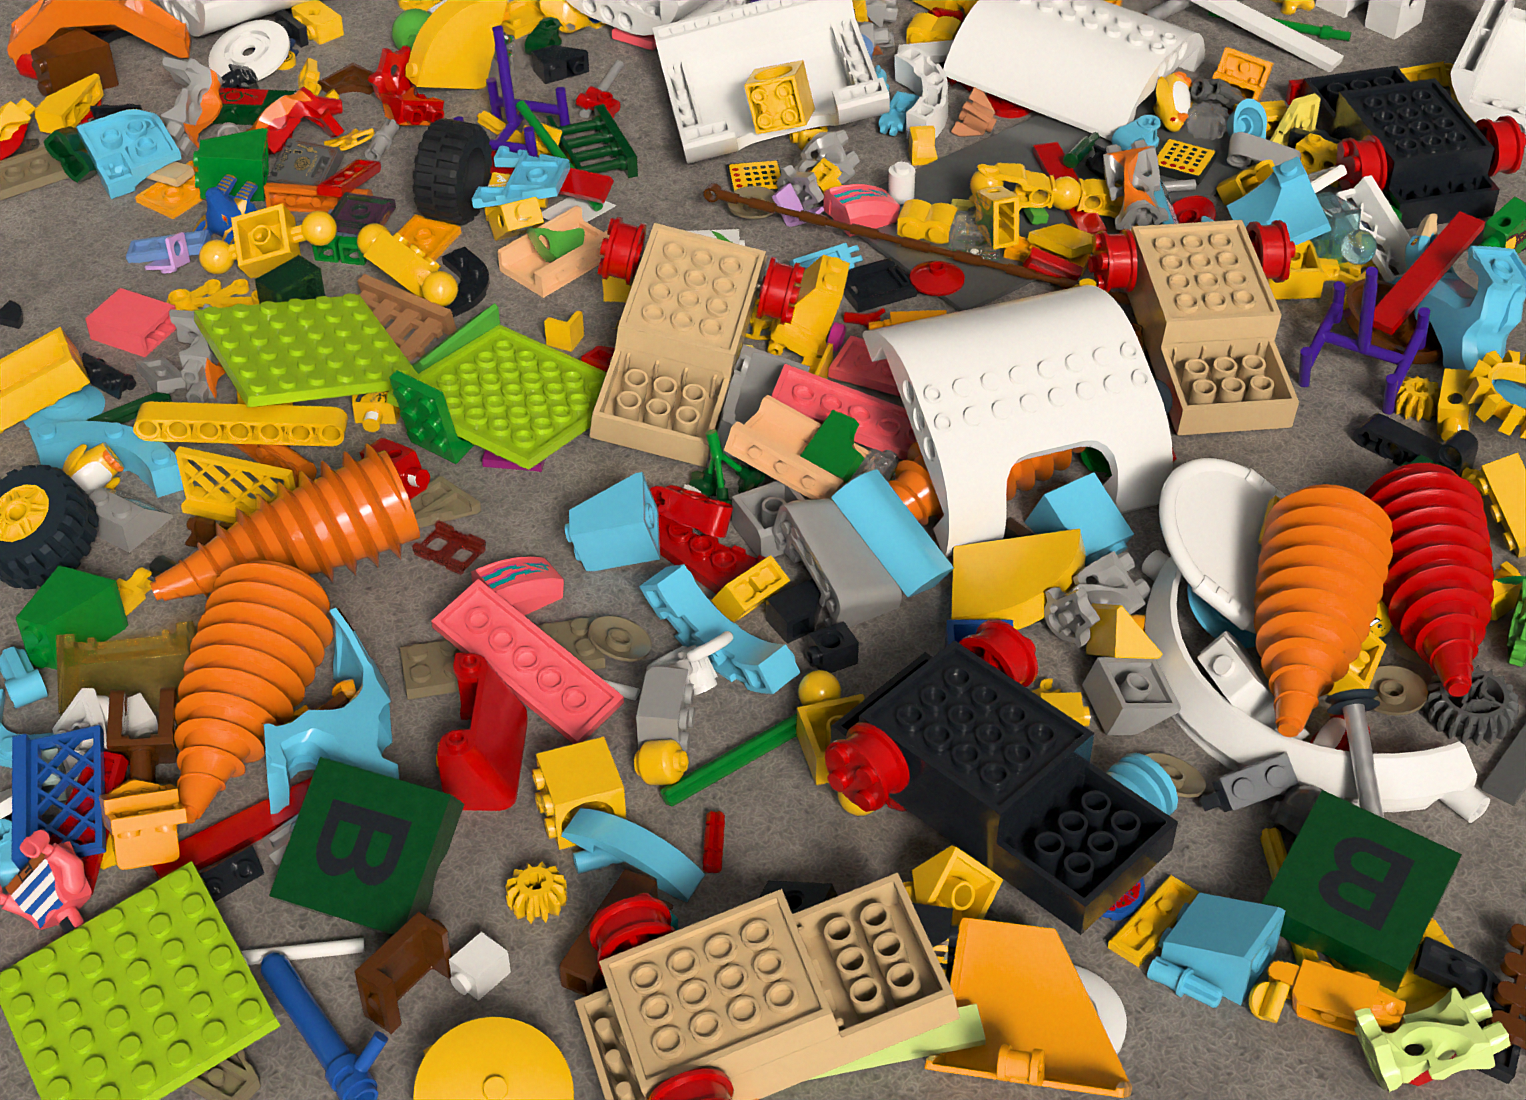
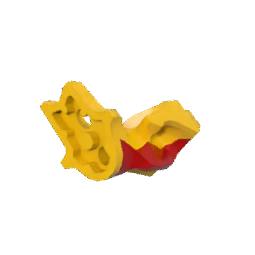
(13, 125)

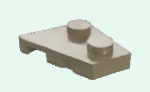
(443, 503)
(227, 1080)

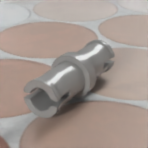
(382, 140)

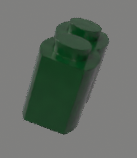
(69, 149)

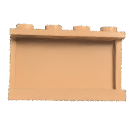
(527, 267)
(774, 443)

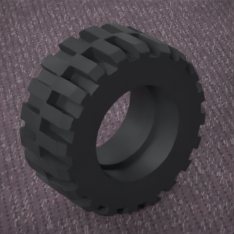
(449, 169)

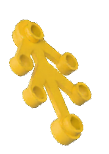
(218, 297)

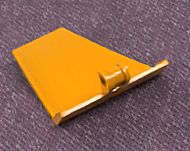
(1031, 1012)

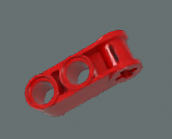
(693, 509)

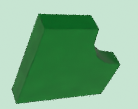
(834, 446)

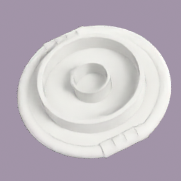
(1212, 529)

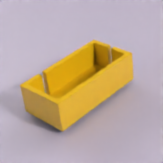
(39, 376)

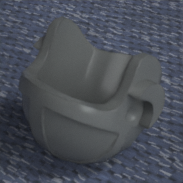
(1295, 807)

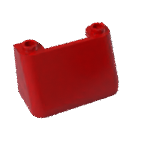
(486, 761)

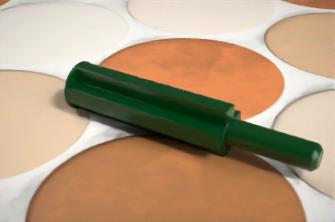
(1080, 150)

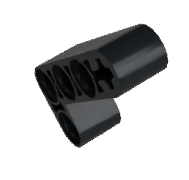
(1401, 444)

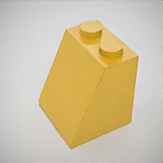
(820, 295)

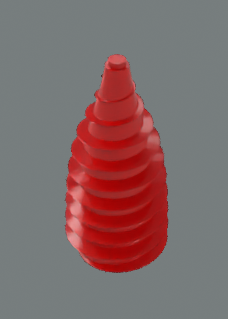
(1439, 567)

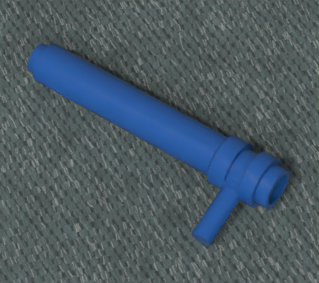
(344, 1071)

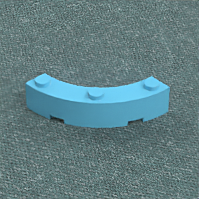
(148, 459)
(755, 662)

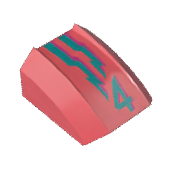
(861, 205)
(522, 582)

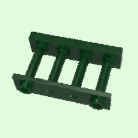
(608, 134)

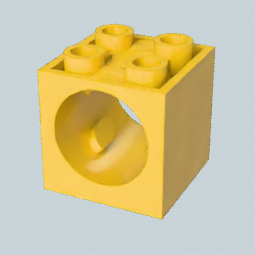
(779, 97)
(576, 779)

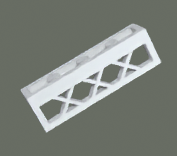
(1384, 226)

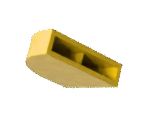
(456, 45)
(1011, 576)

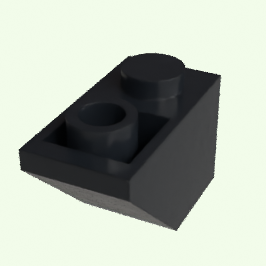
(559, 63)
(794, 611)

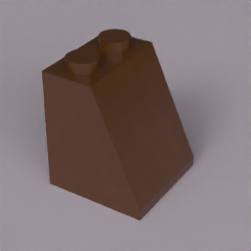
(71, 60)

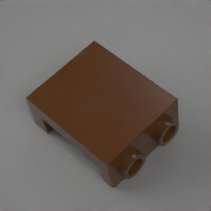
(399, 965)

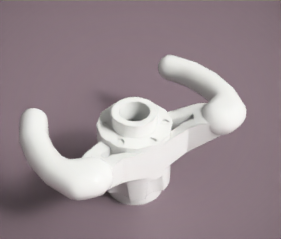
(696, 661)

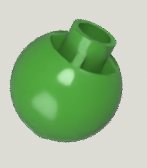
(408, 26)

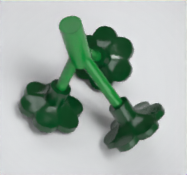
(711, 481)

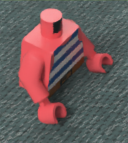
(49, 885)

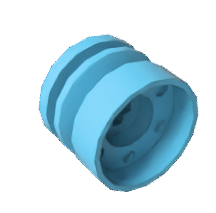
(1147, 780)

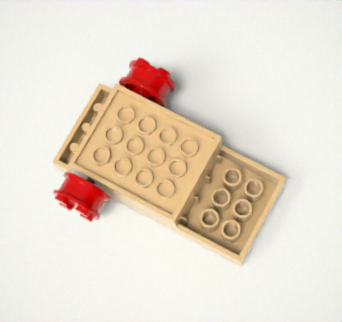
(1207, 317)
(681, 334)
(757, 993)

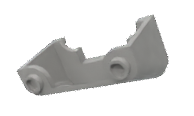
(752, 380)
(839, 561)

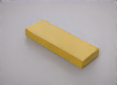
(1144, 929)

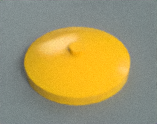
(494, 1062)

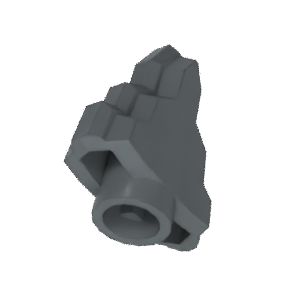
(1216, 92)

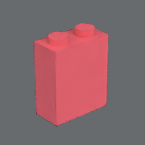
(131, 322)

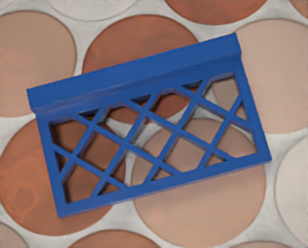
(28, 792)

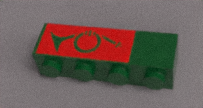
(246, 105)

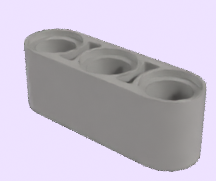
(1249, 150)

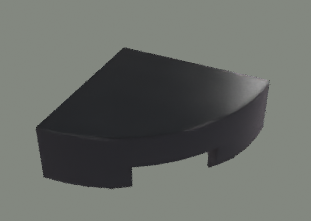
(11, 315)

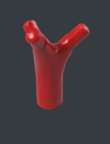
(863, 318)

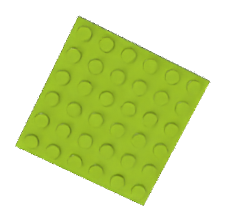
(302, 349)
(515, 395)
(136, 998)

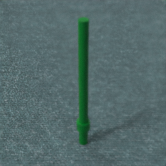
(1325, 32)
(547, 140)

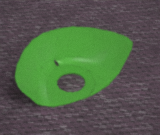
(560, 242)

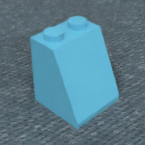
(1085, 507)
(616, 526)
(1224, 942)

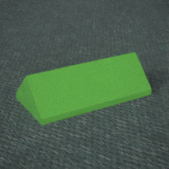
(465, 334)

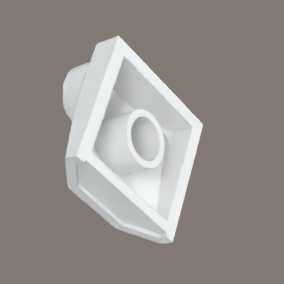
(83, 712)

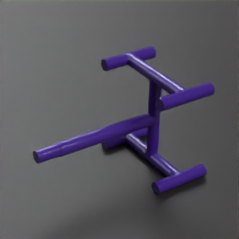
(513, 117)
(1363, 344)

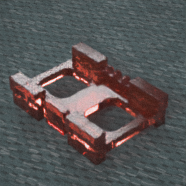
(455, 542)

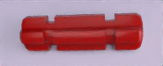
(713, 842)

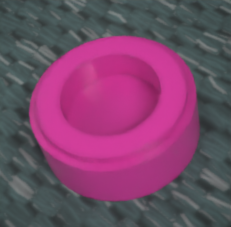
(837, 335)

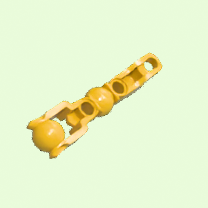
(1061, 193)

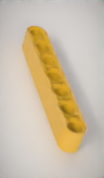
(240, 424)

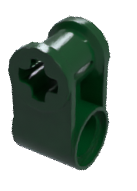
(543, 35)

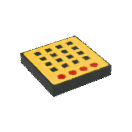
(1185, 160)
(754, 174)

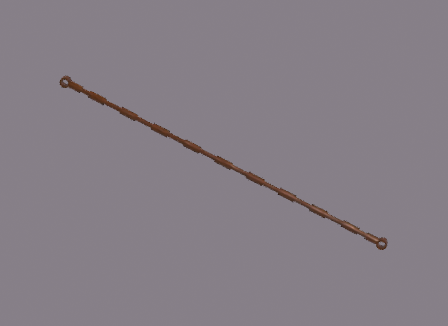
(905, 242)

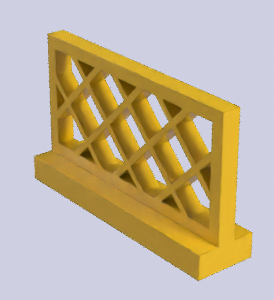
(210, 500)

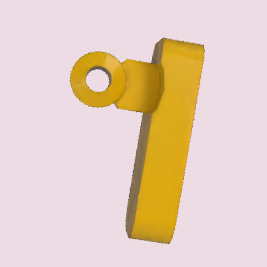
(795, 339)

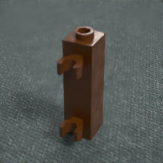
(580, 967)

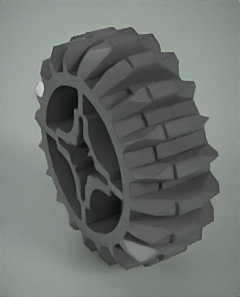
(1481, 714)

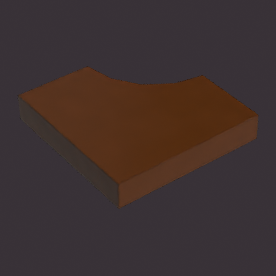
(348, 79)

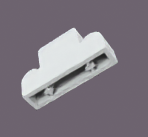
(1241, 679)

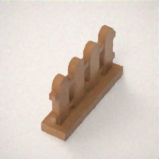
(408, 313)

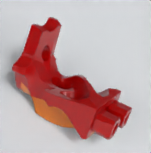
(399, 96)
(285, 114)

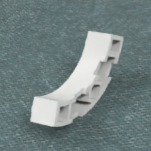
(927, 80)

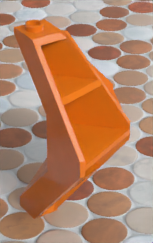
(139, 17)

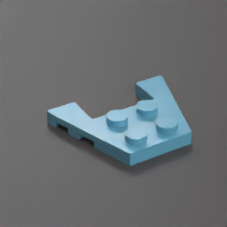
(531, 178)

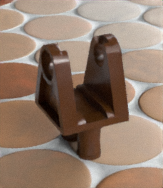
(143, 753)

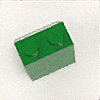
(235, 154)
(70, 605)

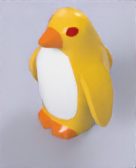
(1173, 100)
(93, 467)

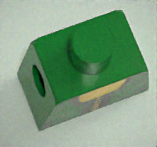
(1507, 227)

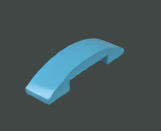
(637, 847)

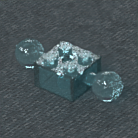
(1345, 239)

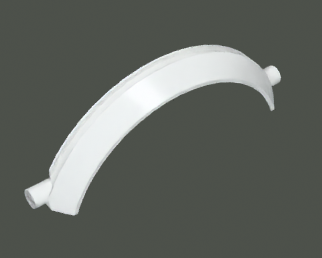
(1236, 740)

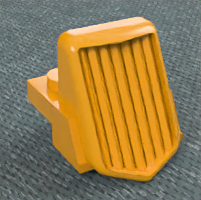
(1244, 73)
(143, 822)

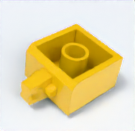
(1306, 274)

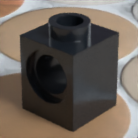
(832, 648)

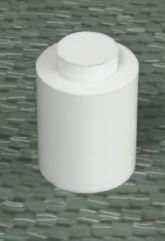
(901, 182)

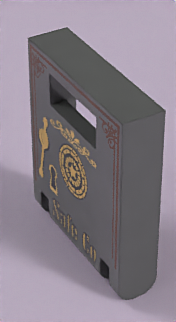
(301, 161)

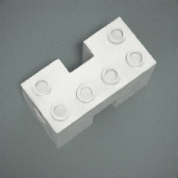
(1383, 16)

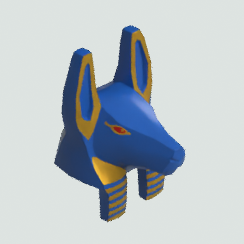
(223, 207)

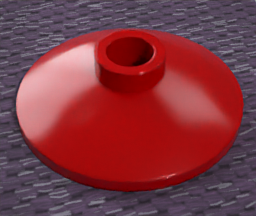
(1193, 208)
(937, 278)

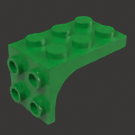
(428, 418)

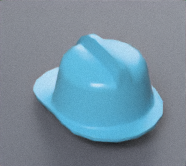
(1248, 118)

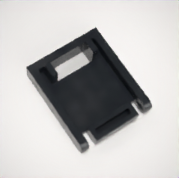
(877, 286)

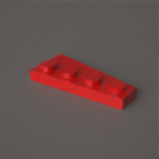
(703, 556)
(115, 770)

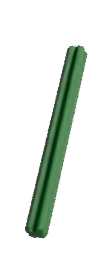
(730, 762)

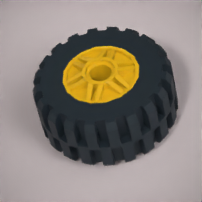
(42, 525)

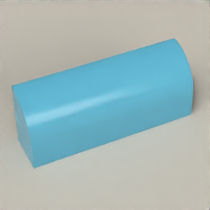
(892, 533)

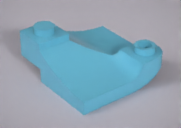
(127, 148)
(1284, 197)

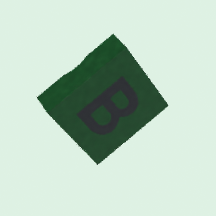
(366, 847)
(1360, 889)

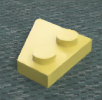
(1300, 114)

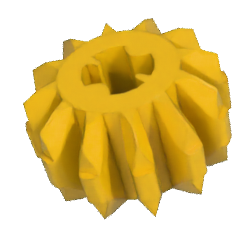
(1418, 398)
(536, 892)

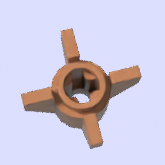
(976, 116)

